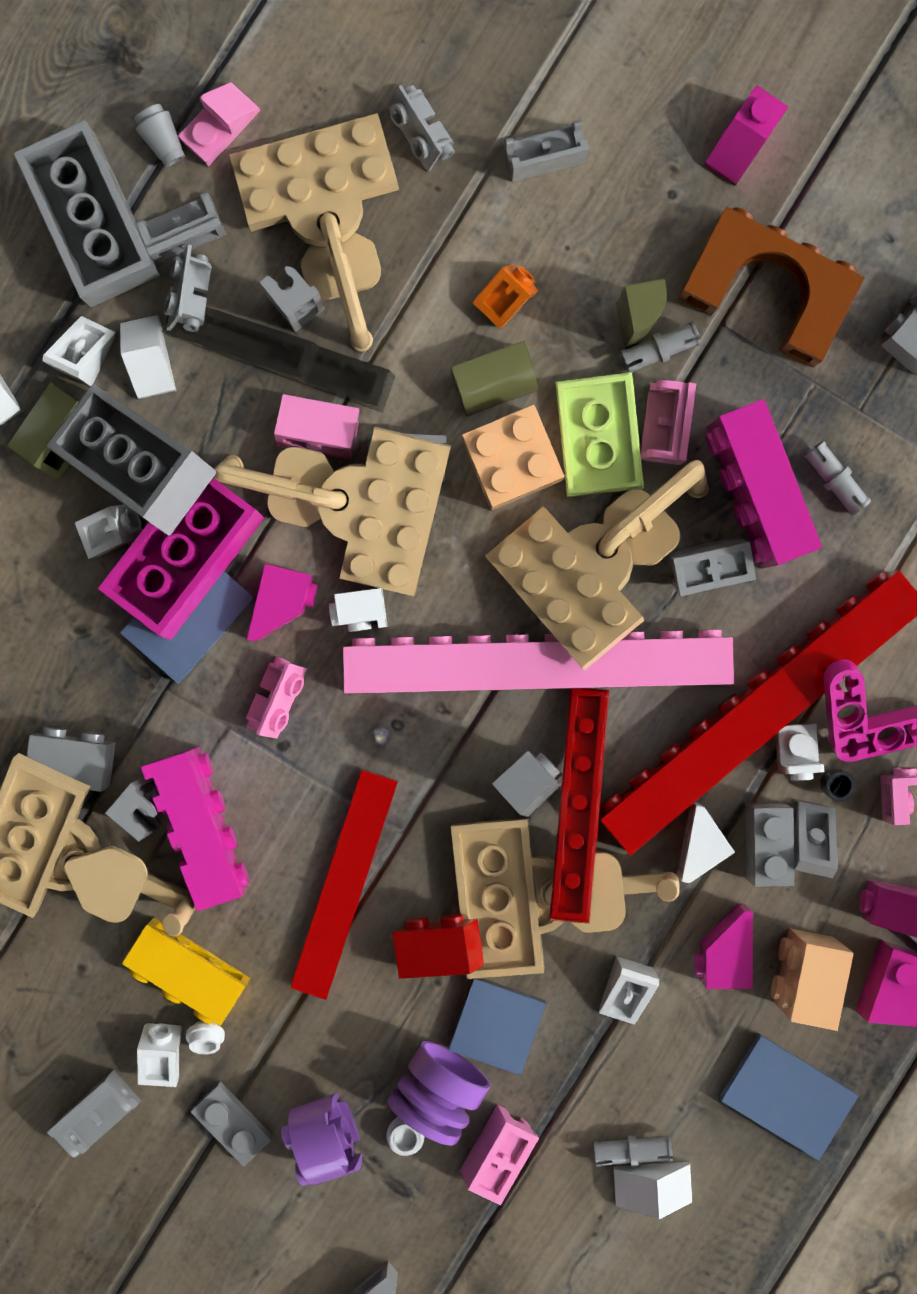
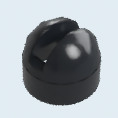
(841, 787)

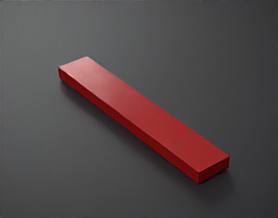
(579, 806)
(344, 884)

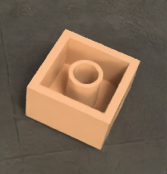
(512, 457)
(812, 978)

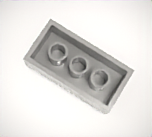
(86, 214)
(132, 459)

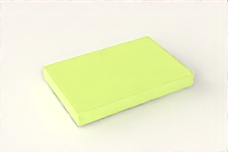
(599, 435)

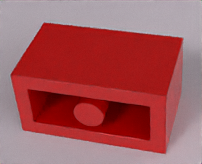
(438, 947)

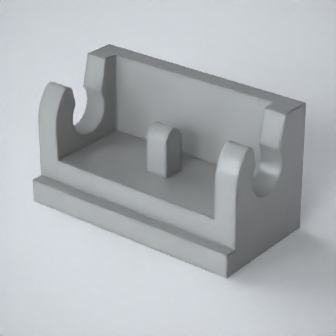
(546, 151)
(189, 224)
(295, 303)
(711, 565)
(135, 811)
(94, 1114)

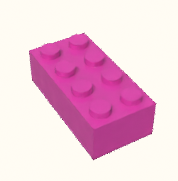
(762, 485)
(168, 576)

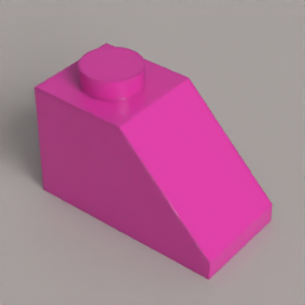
(746, 135)
(280, 600)
(890, 907)
(728, 952)

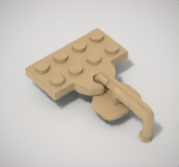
(315, 184)
(387, 506)
(575, 587)
(43, 832)
(506, 887)

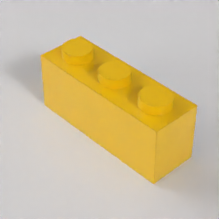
(185, 973)

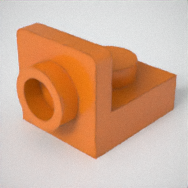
(506, 294)

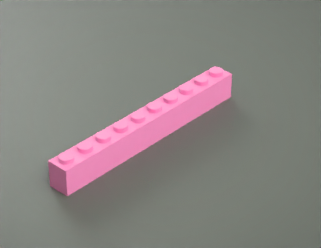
(535, 664)

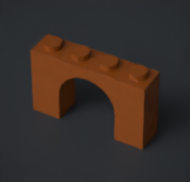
(824, 285)

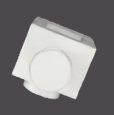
(358, 609)

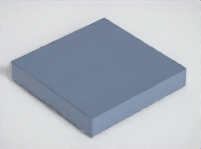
(497, 1025)

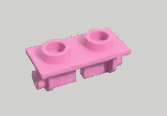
(271, 714)

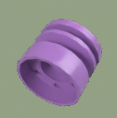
(438, 1093)

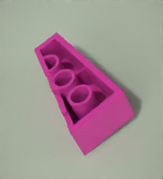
(198, 827)
(890, 987)

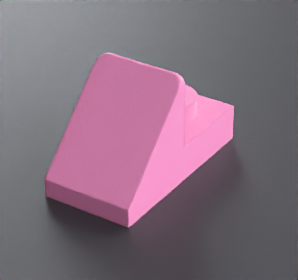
(219, 122)

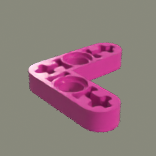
(857, 724)

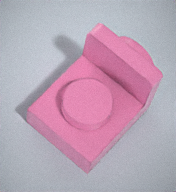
(895, 797)

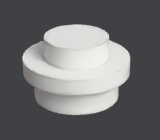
(204, 1037)
(403, 1139)

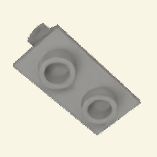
(410, 112)
(188, 275)

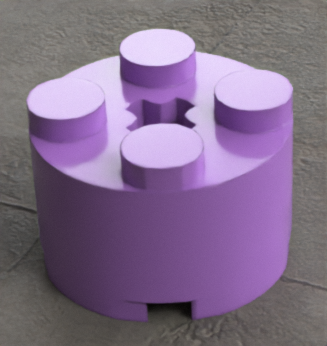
(322, 1140)

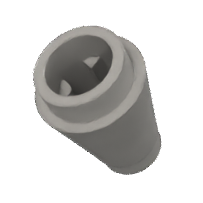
(159, 133)

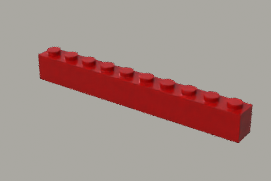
(759, 712)

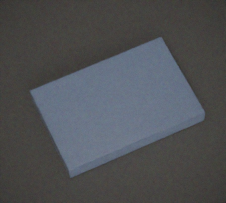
(198, 634)
(788, 1096)

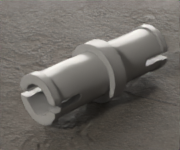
(661, 347)
(837, 478)
(633, 1151)

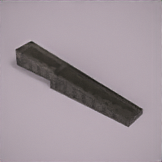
(290, 357)

